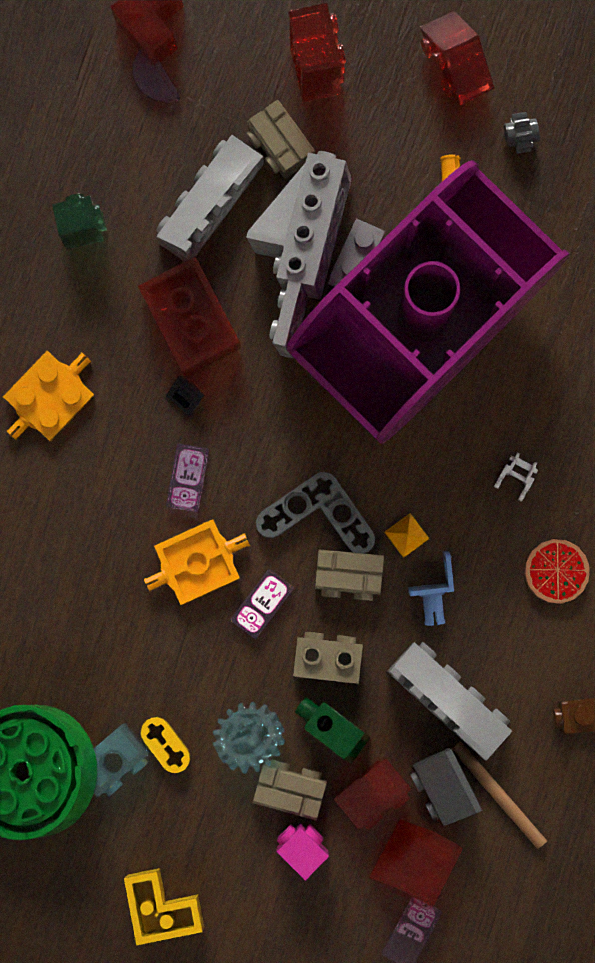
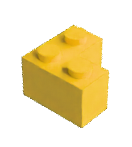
(155, 917)

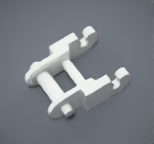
(527, 481)

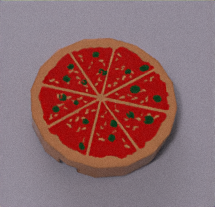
(556, 571)

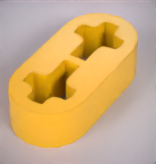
(171, 739)

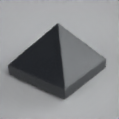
(185, 395)

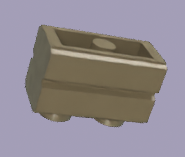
(279, 139)
(349, 574)
(290, 790)

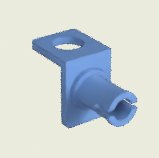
(433, 594)

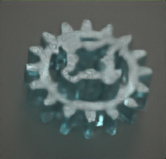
(254, 722)

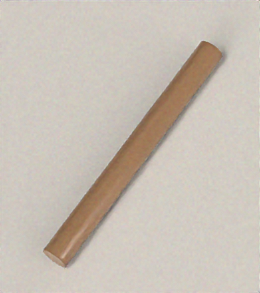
(499, 795)

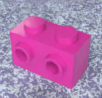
(302, 849)

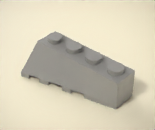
(209, 199)
(449, 701)

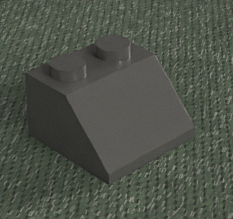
(445, 787)

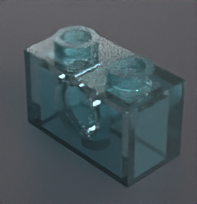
(133, 755)

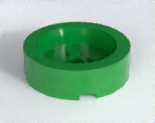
(59, 767)

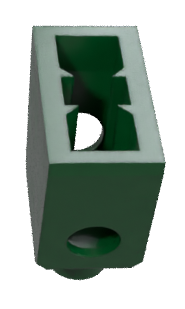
(342, 738)

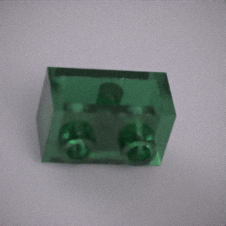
(79, 221)

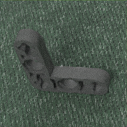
(326, 504)

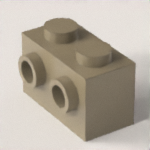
(328, 659)

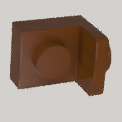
(575, 716)

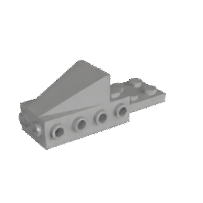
(302, 235)

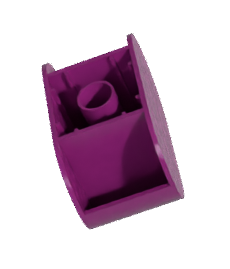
(425, 301)

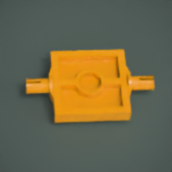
(48, 395)
(197, 562)

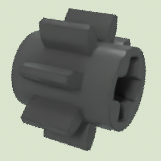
(521, 132)

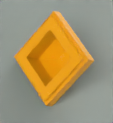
(406, 535)

